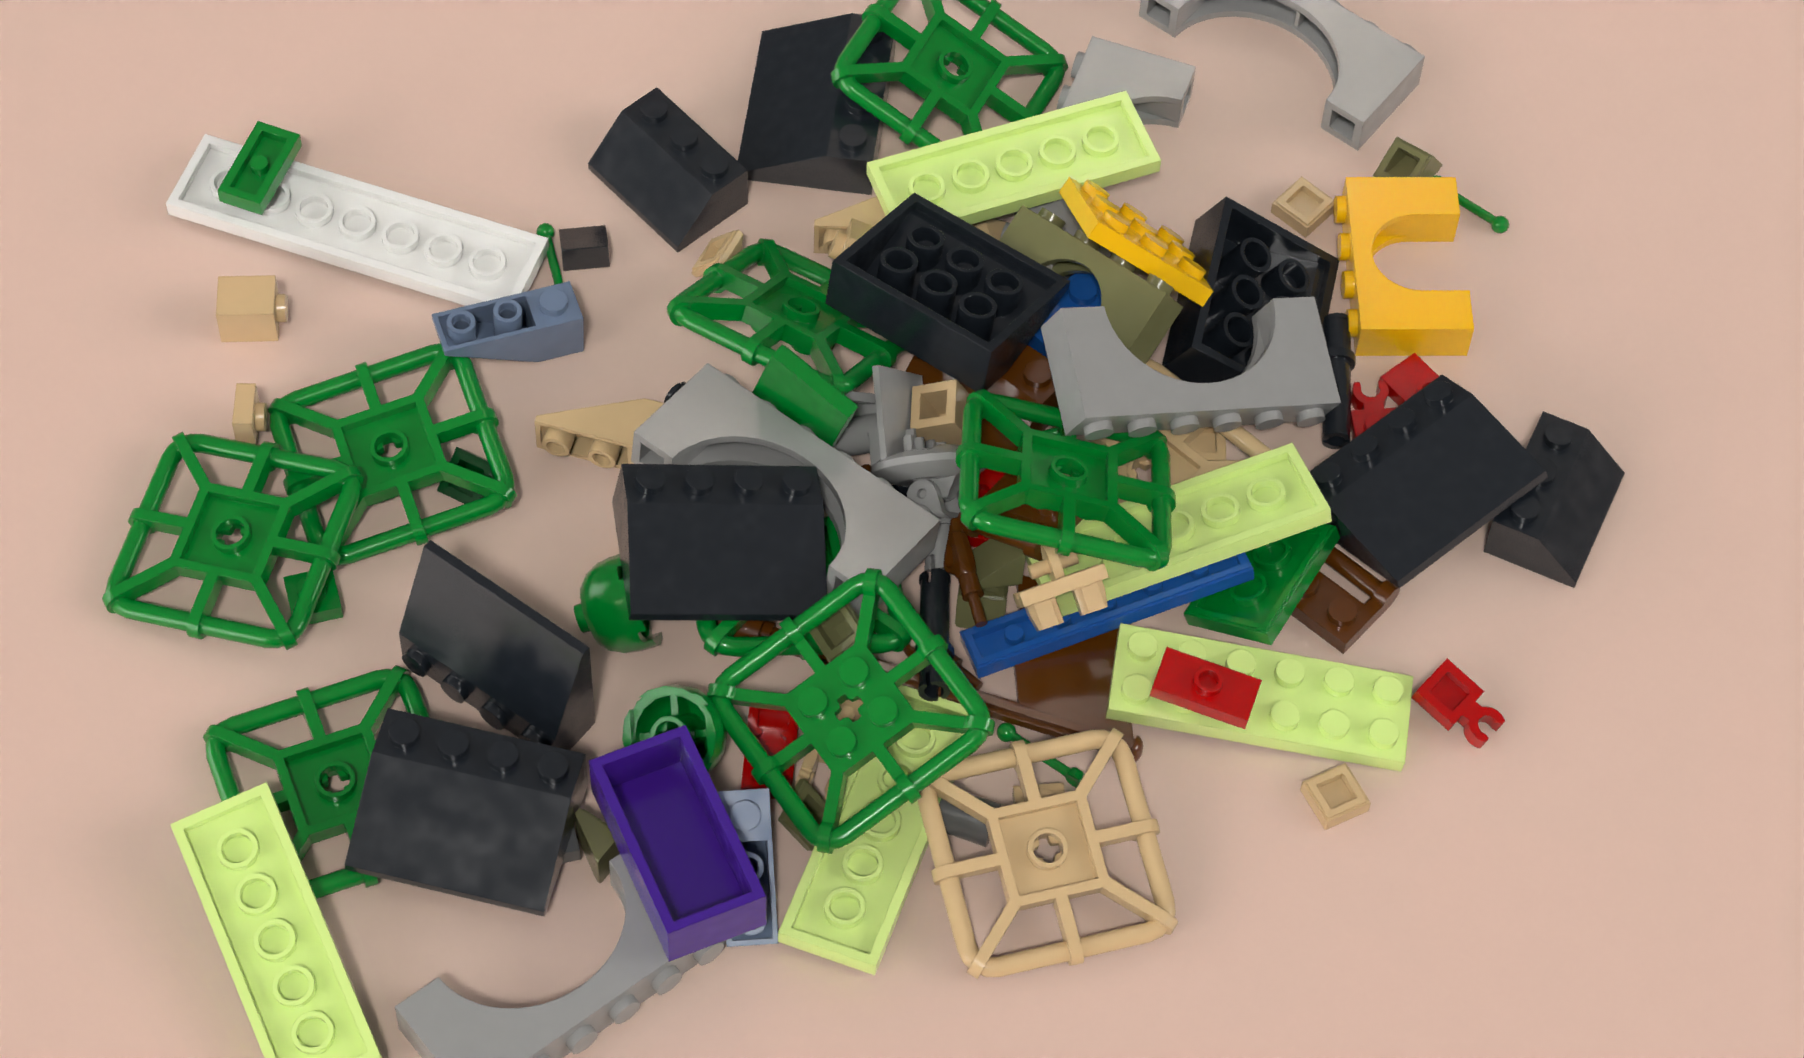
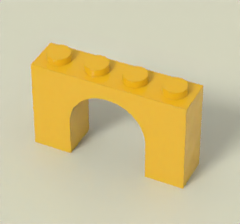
(1381, 313)

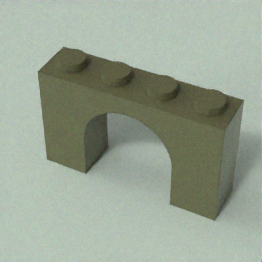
(1136, 307)

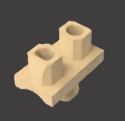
(1041, 601)

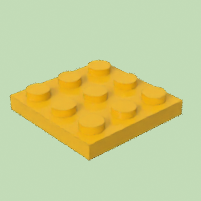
(1129, 237)

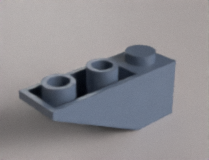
(515, 327)
(751, 818)

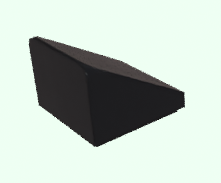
(584, 248)

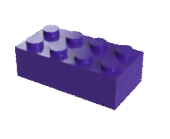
(678, 843)

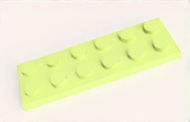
(1021, 161)
(1215, 520)
(1299, 708)
(856, 894)
(272, 930)

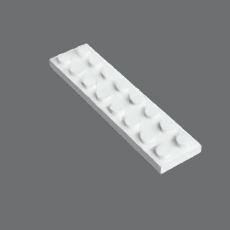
(366, 229)

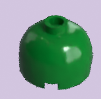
(606, 613)
(671, 708)

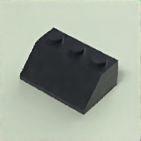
(669, 170)
(1560, 517)

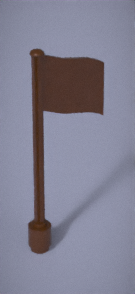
(1054, 692)

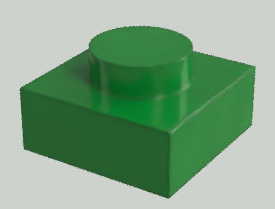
(328, 604)

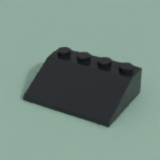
(798, 122)
(1246, 267)
(944, 291)
(1423, 480)
(720, 541)
(496, 653)
(466, 812)

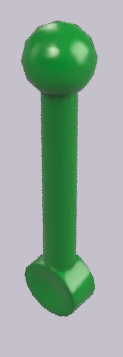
(1499, 223)
(546, 230)
(1006, 732)

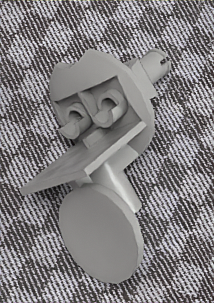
(899, 456)

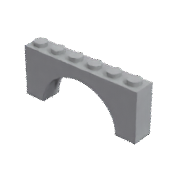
(1366, 65)
(1155, 85)
(1112, 391)
(726, 424)
(453, 1027)

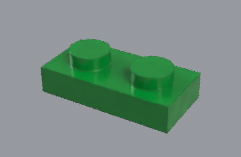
(259, 168)

